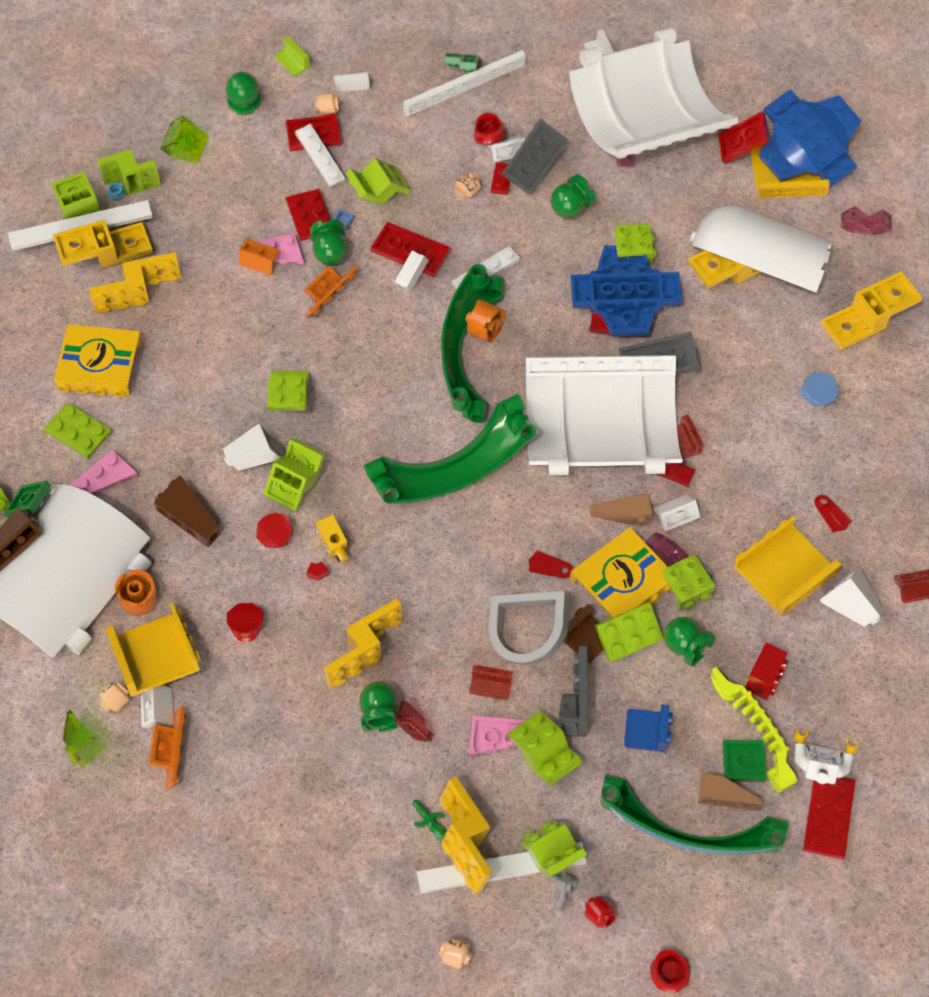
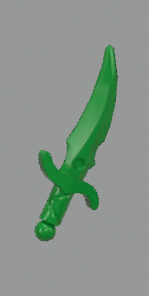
(429, 820)

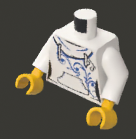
(823, 763)

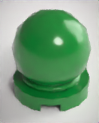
(243, 93)
(572, 197)
(329, 241)
(686, 639)
(379, 706)

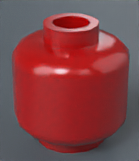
(600, 911)

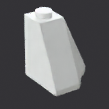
(253, 449)
(855, 599)

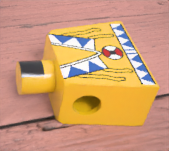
(332, 538)

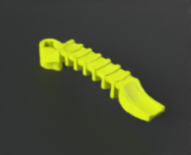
(781, 775)

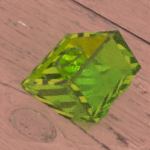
(184, 140)
(78, 741)

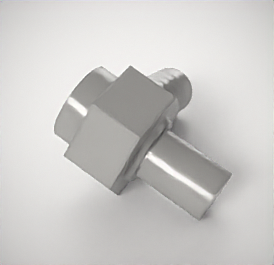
(566, 885)

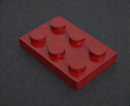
(325, 127)
(743, 137)
(306, 210)

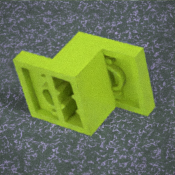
(124, 168)
(378, 182)
(75, 196)
(288, 391)
(294, 474)
(545, 748)
(552, 847)

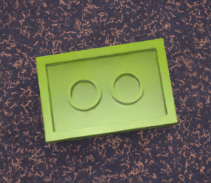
(78, 430)
(629, 632)

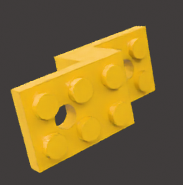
(98, 242)
(725, 269)
(134, 290)
(871, 310)
(364, 643)
(465, 835)

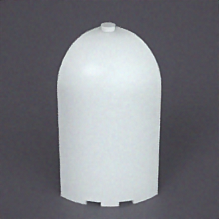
(764, 245)

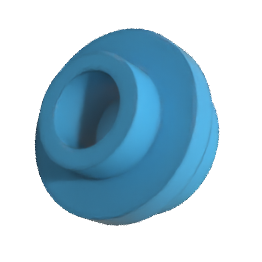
(116, 187)

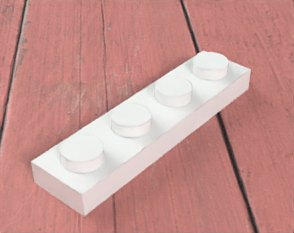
(320, 156)
(495, 264)

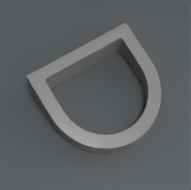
(496, 621)

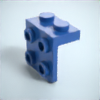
(648, 729)

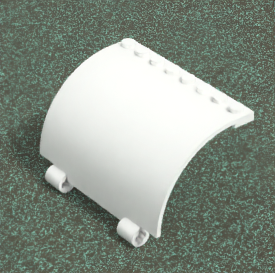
(643, 96)
(602, 411)
(69, 569)

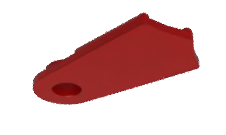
(832, 514)
(548, 565)

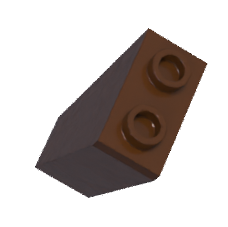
(185, 510)
(16, 535)

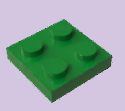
(29, 498)
(744, 760)

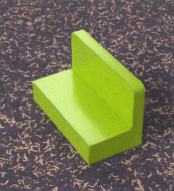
(293, 57)

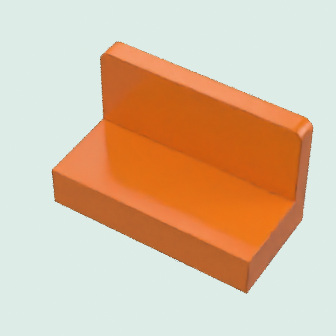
(258, 256)

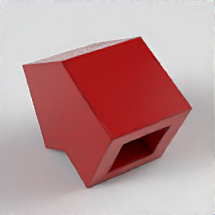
(317, 571)

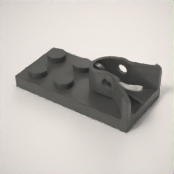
(534, 156)
(679, 345)
(575, 706)

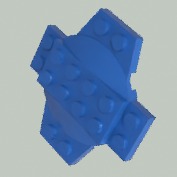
(809, 138)
(625, 292)

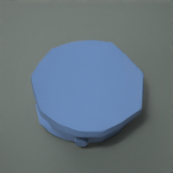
(819, 389)

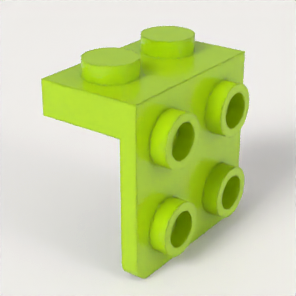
(635, 241)
(689, 582)

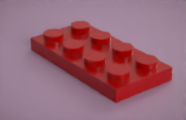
(398, 243)
(829, 818)

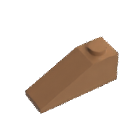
(625, 510)
(722, 792)

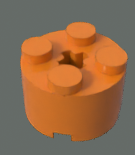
(485, 321)
(136, 592)

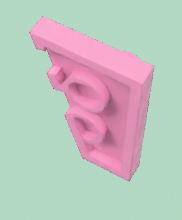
(288, 248)
(105, 473)
(491, 734)

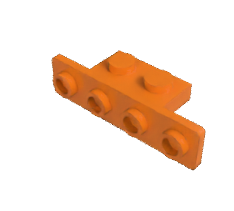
(324, 285)
(166, 747)

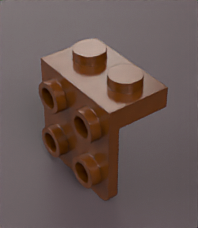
(584, 633)

